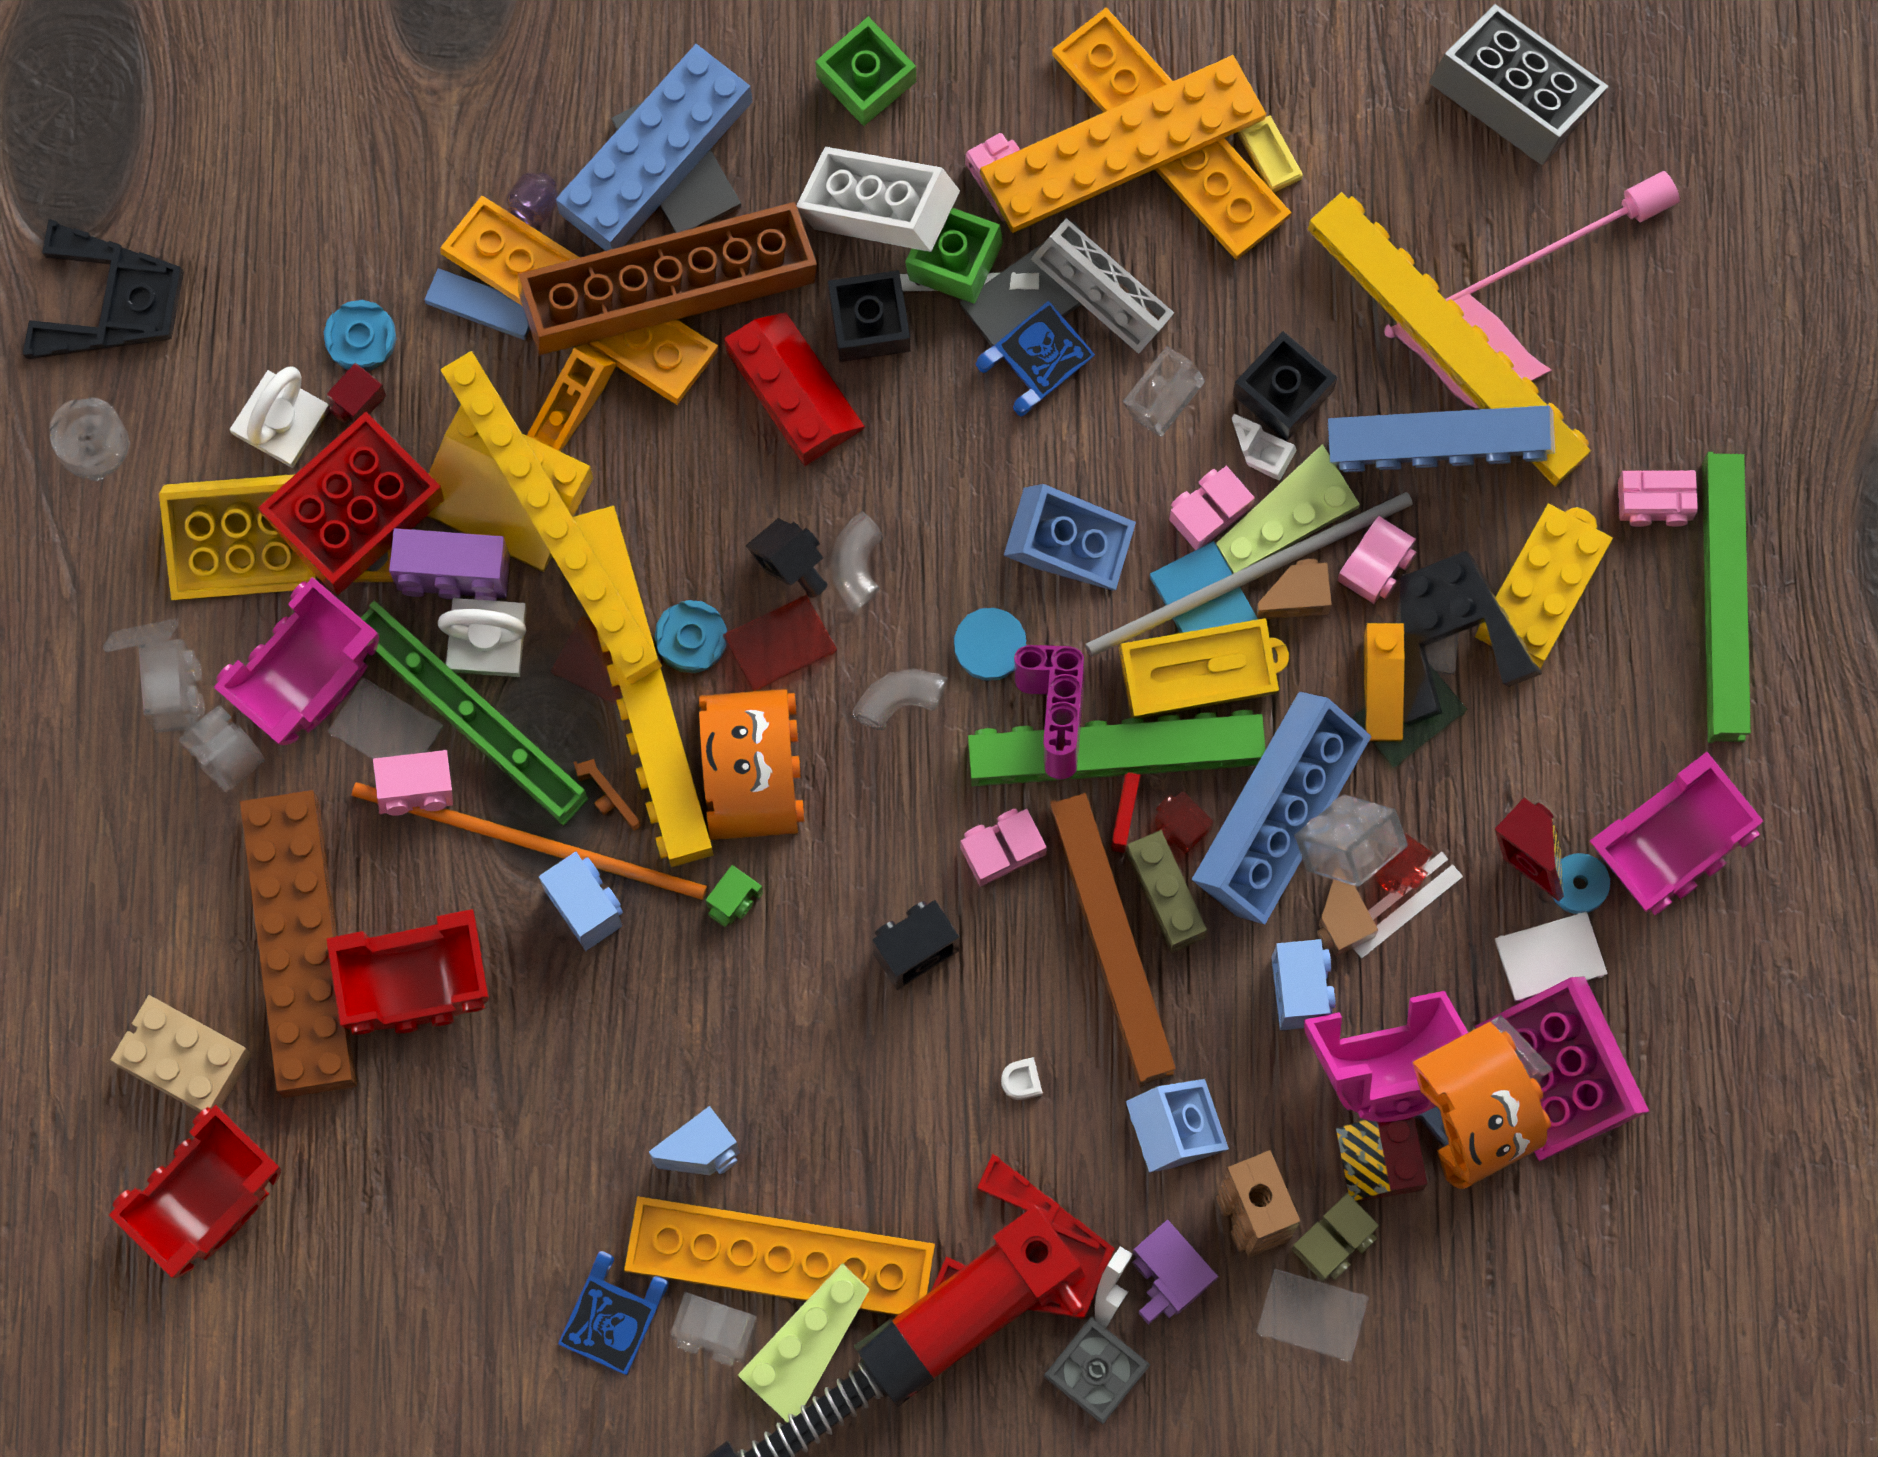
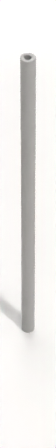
(1247, 574)

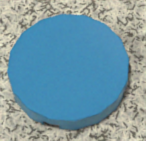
(360, 334)
(690, 636)
(988, 643)

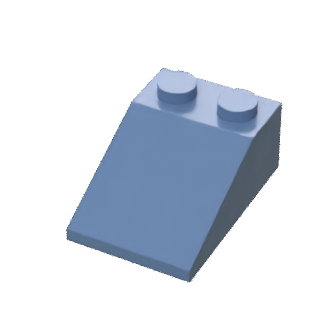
(1069, 537)

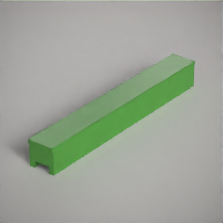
(1726, 597)
(474, 717)

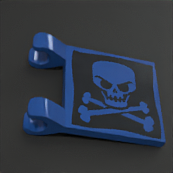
(1041, 352)
(610, 1321)

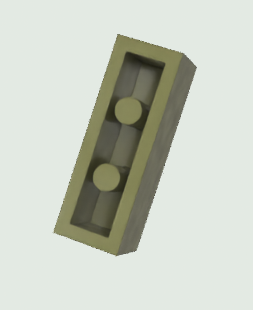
(1166, 891)

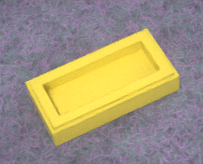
(1270, 154)

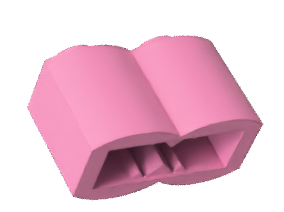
(1377, 560)

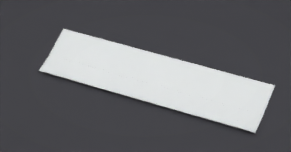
(1412, 906)

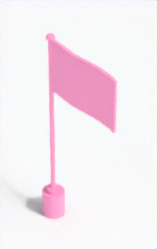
(1640, 203)

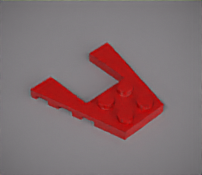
(1084, 1244)

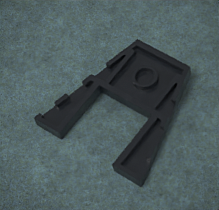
(137, 300)
(1442, 603)

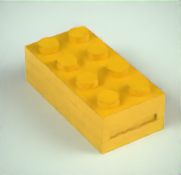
(1550, 577)
(1201, 668)

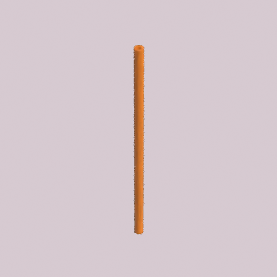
(547, 846)

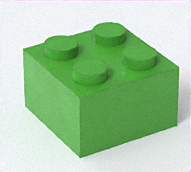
(866, 71)
(959, 257)

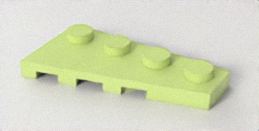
(1294, 510)
(799, 1352)

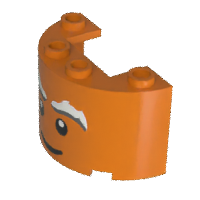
(750, 763)
(1484, 1103)

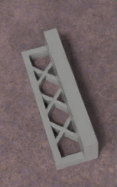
(1099, 288)

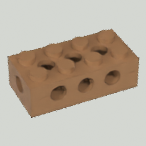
(1257, 1205)

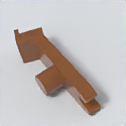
(610, 798)

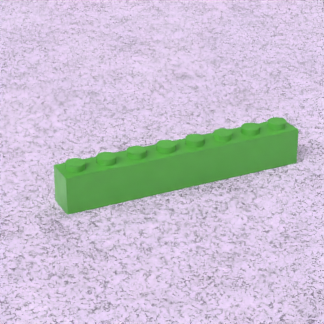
(1122, 748)

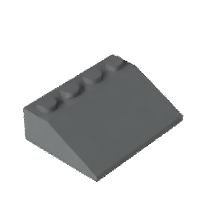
(1517, 84)

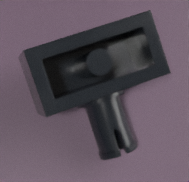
(789, 555)

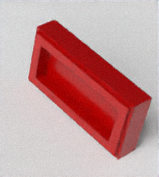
(1125, 812)

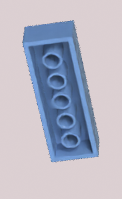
(654, 149)
(1441, 436)
(1290, 786)

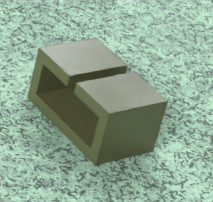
(1336, 1238)

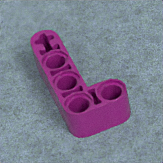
(1060, 675)

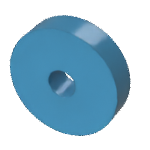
(1596, 880)

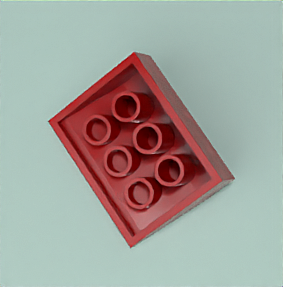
(349, 501)

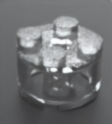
(94, 419)
(222, 749)

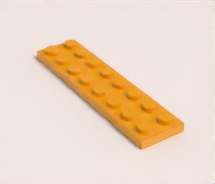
(1122, 143)
(1210, 180)
(501, 246)
(773, 1254)

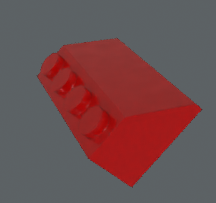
(792, 386)

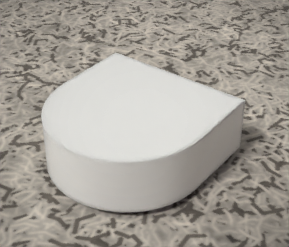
(1021, 1080)

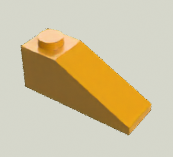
(572, 396)
(1384, 680)

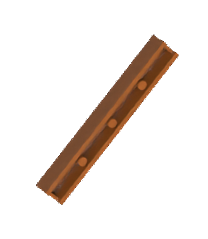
(1112, 939)

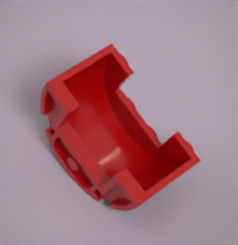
(409, 976)
(199, 1196)

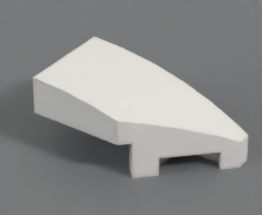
(1262, 449)
(1110, 1295)

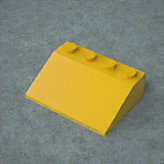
(482, 500)
(222, 541)

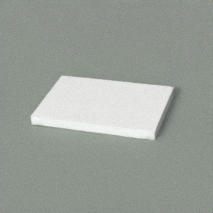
(1549, 955)

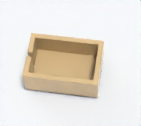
(181, 1056)

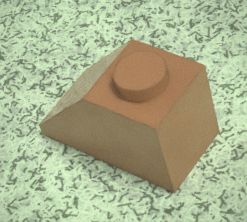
(1298, 592)
(1345, 919)

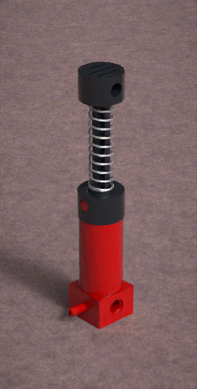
(937, 1331)

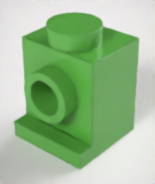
(732, 896)

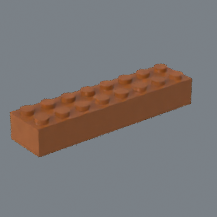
(666, 278)
(292, 927)

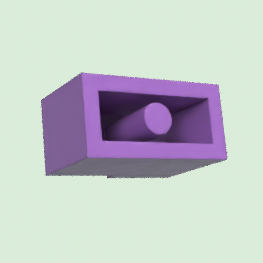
(1177, 1269)

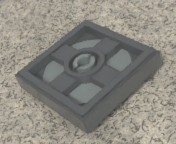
(1096, 1370)

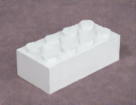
(878, 198)

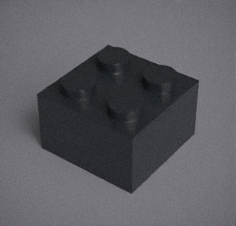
(869, 316)
(1284, 386)
(915, 943)

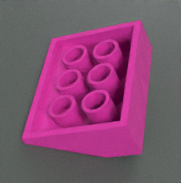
(1589, 1079)

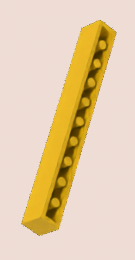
(1437, 324)
(551, 518)
(649, 712)

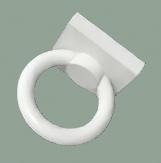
(280, 416)
(484, 636)

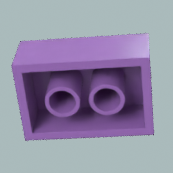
(449, 564)

